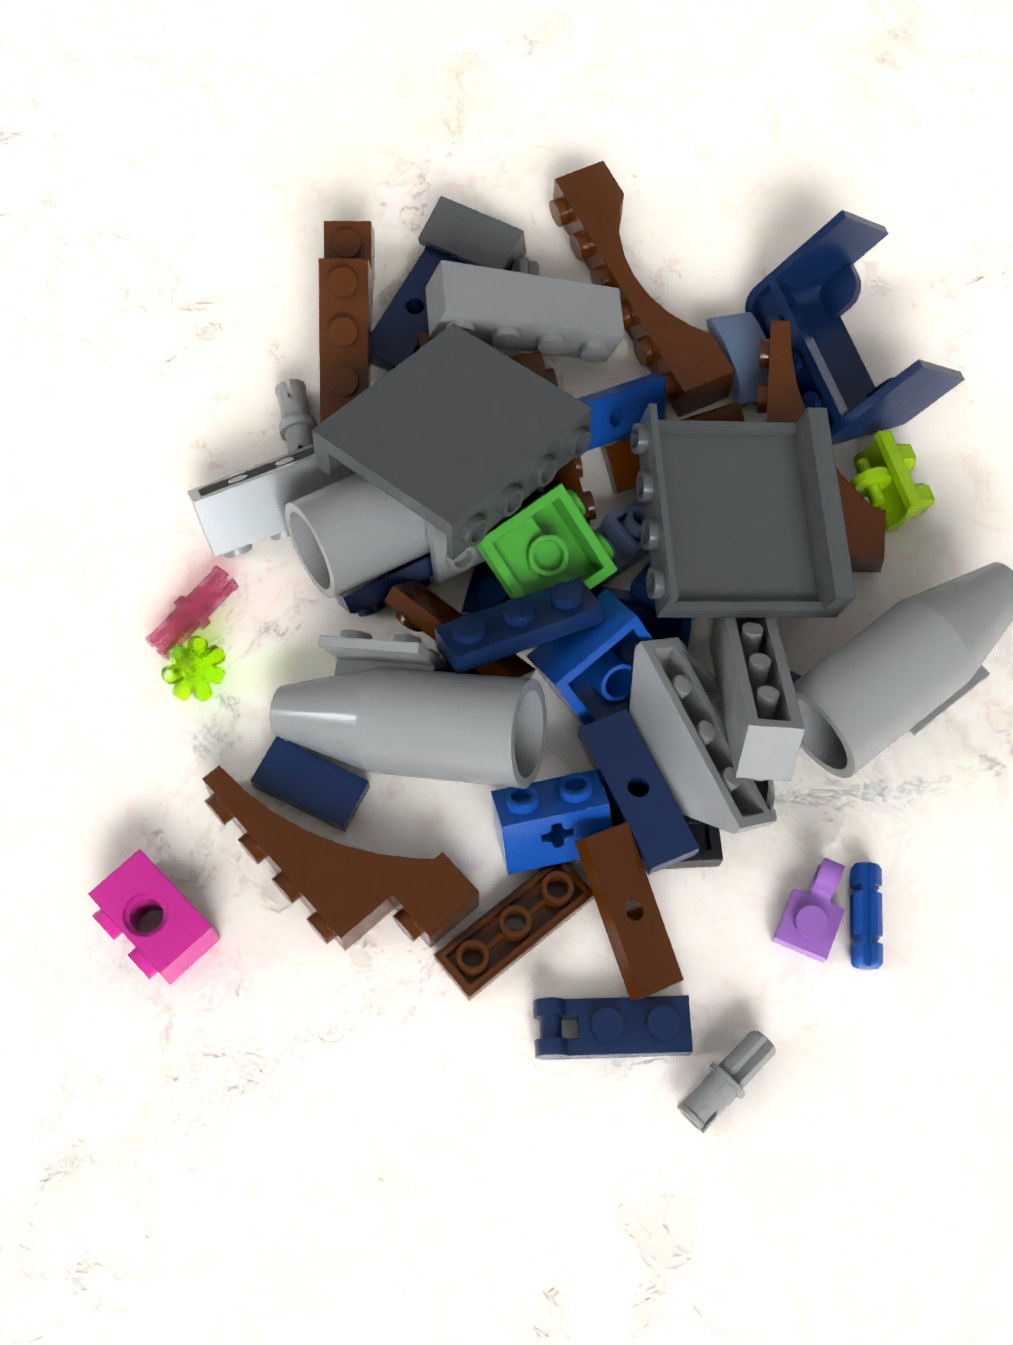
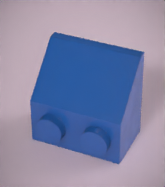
(594, 665)

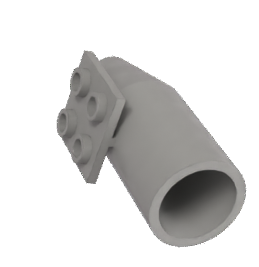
(360, 532)
(903, 669)
(413, 716)

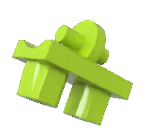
(886, 480)

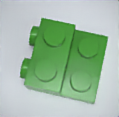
(547, 545)

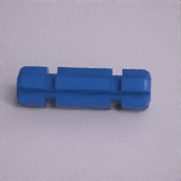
(866, 916)

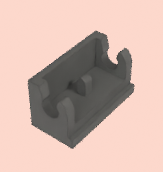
(472, 236)

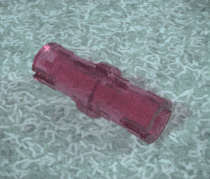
(192, 611)

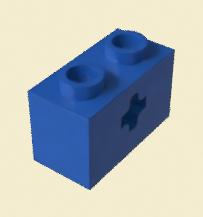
(543, 821)

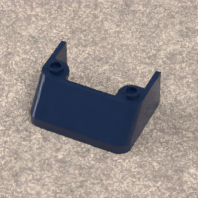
(812, 293)

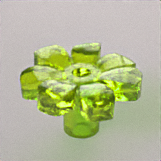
(194, 669)

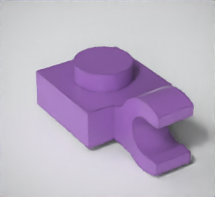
(809, 918)

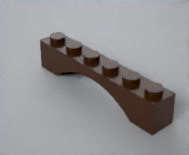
(694, 365)

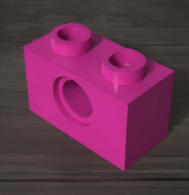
(140, 888)

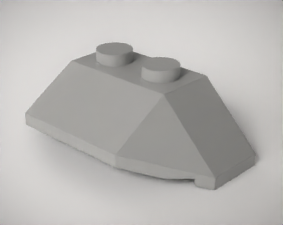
(685, 731)

